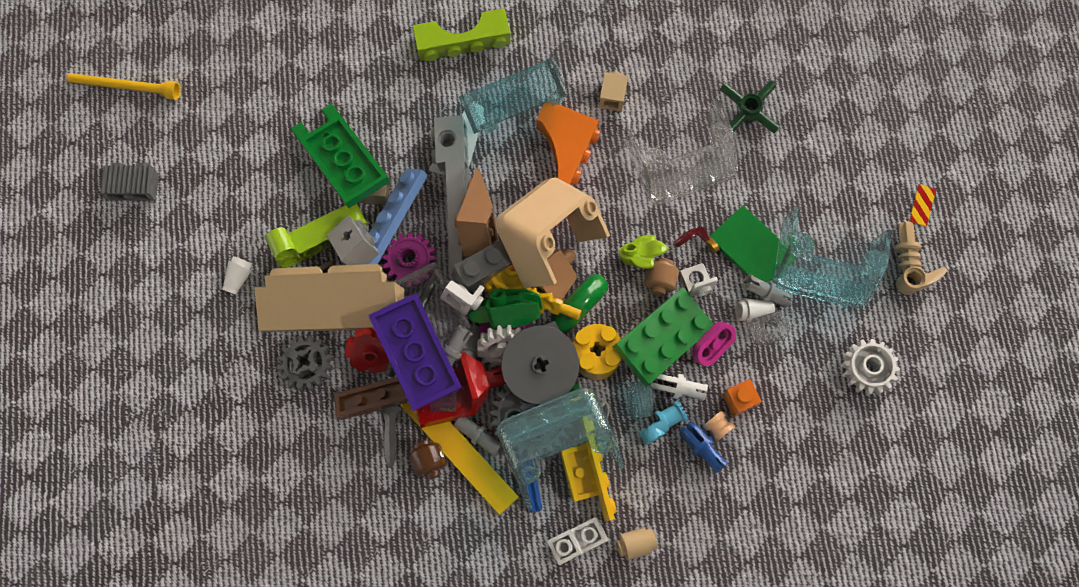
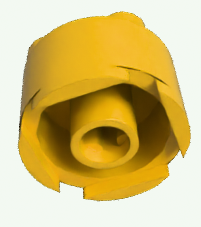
(601, 338)

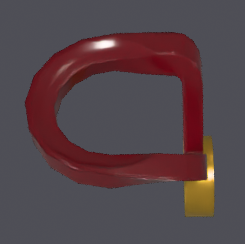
(699, 231)

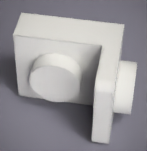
(460, 299)

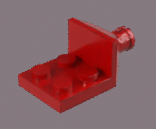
(474, 392)

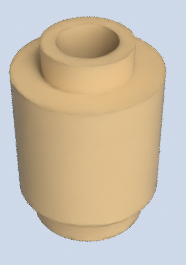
(636, 543)

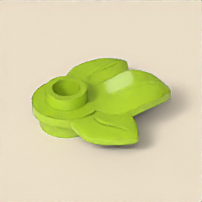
(642, 251)

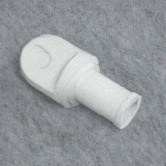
(682, 387)

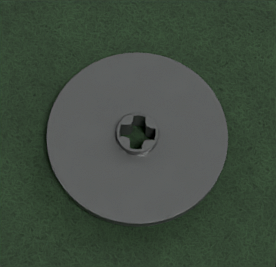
(521, 356)

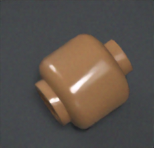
(662, 277)

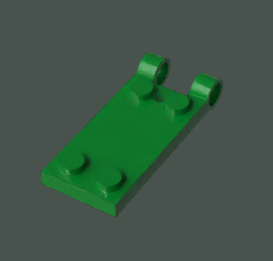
(342, 158)

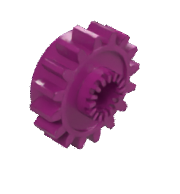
(404, 248)

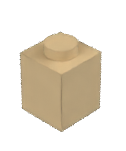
(613, 91)

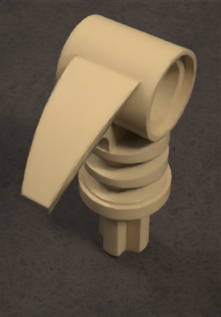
(910, 266)

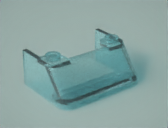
(514, 95)
(823, 278)
(553, 429)

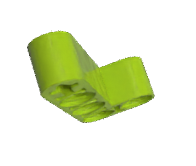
(309, 239)

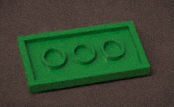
(663, 336)

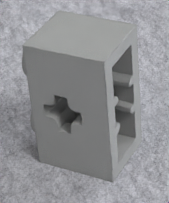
(353, 242)

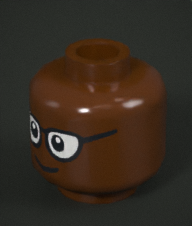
(427, 459)

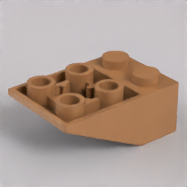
(476, 218)

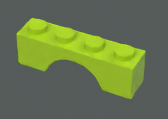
(436, 42)

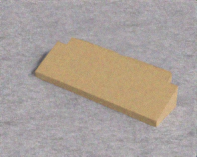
(321, 301)

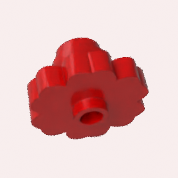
(366, 351)

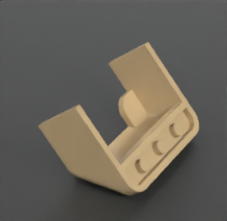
(528, 224)

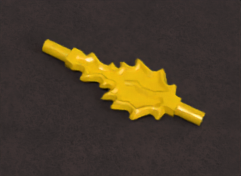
(510, 280)

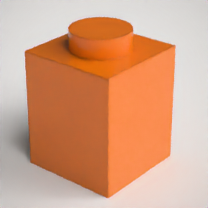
(741, 398)

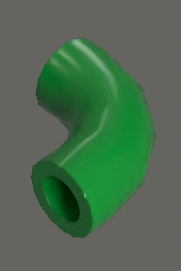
(582, 298)

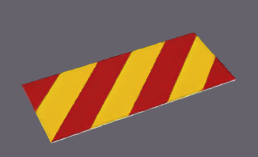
(922, 205)

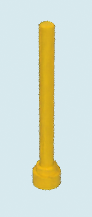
(167, 89)

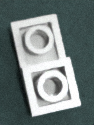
(577, 540)

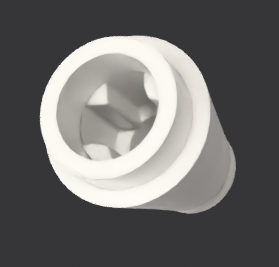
(236, 274)
(753, 308)

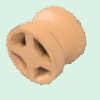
(718, 426)

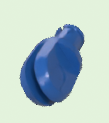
(702, 446)

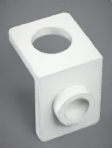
(701, 288)

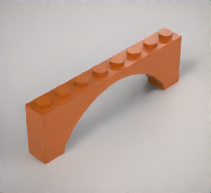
(569, 138)

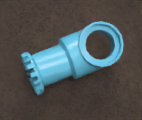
(665, 419)

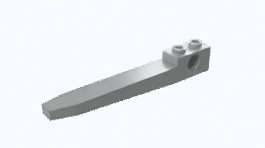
(456, 164)

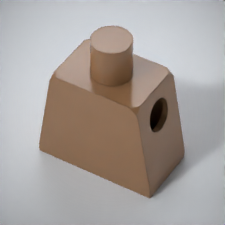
(563, 272)

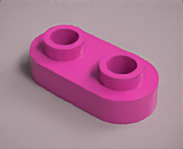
(712, 344)

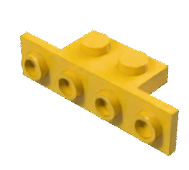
(586, 477)

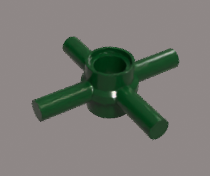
(753, 100)

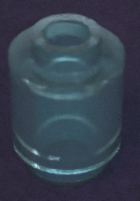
(640, 400)

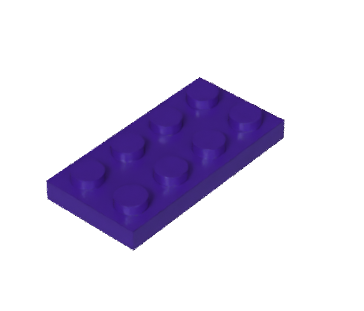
(415, 352)

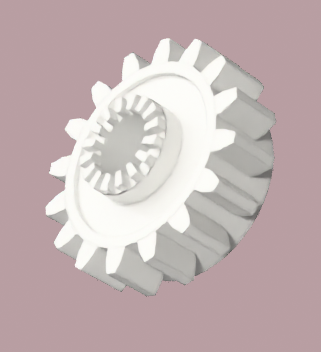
(882, 362)

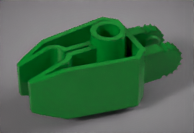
(508, 307)

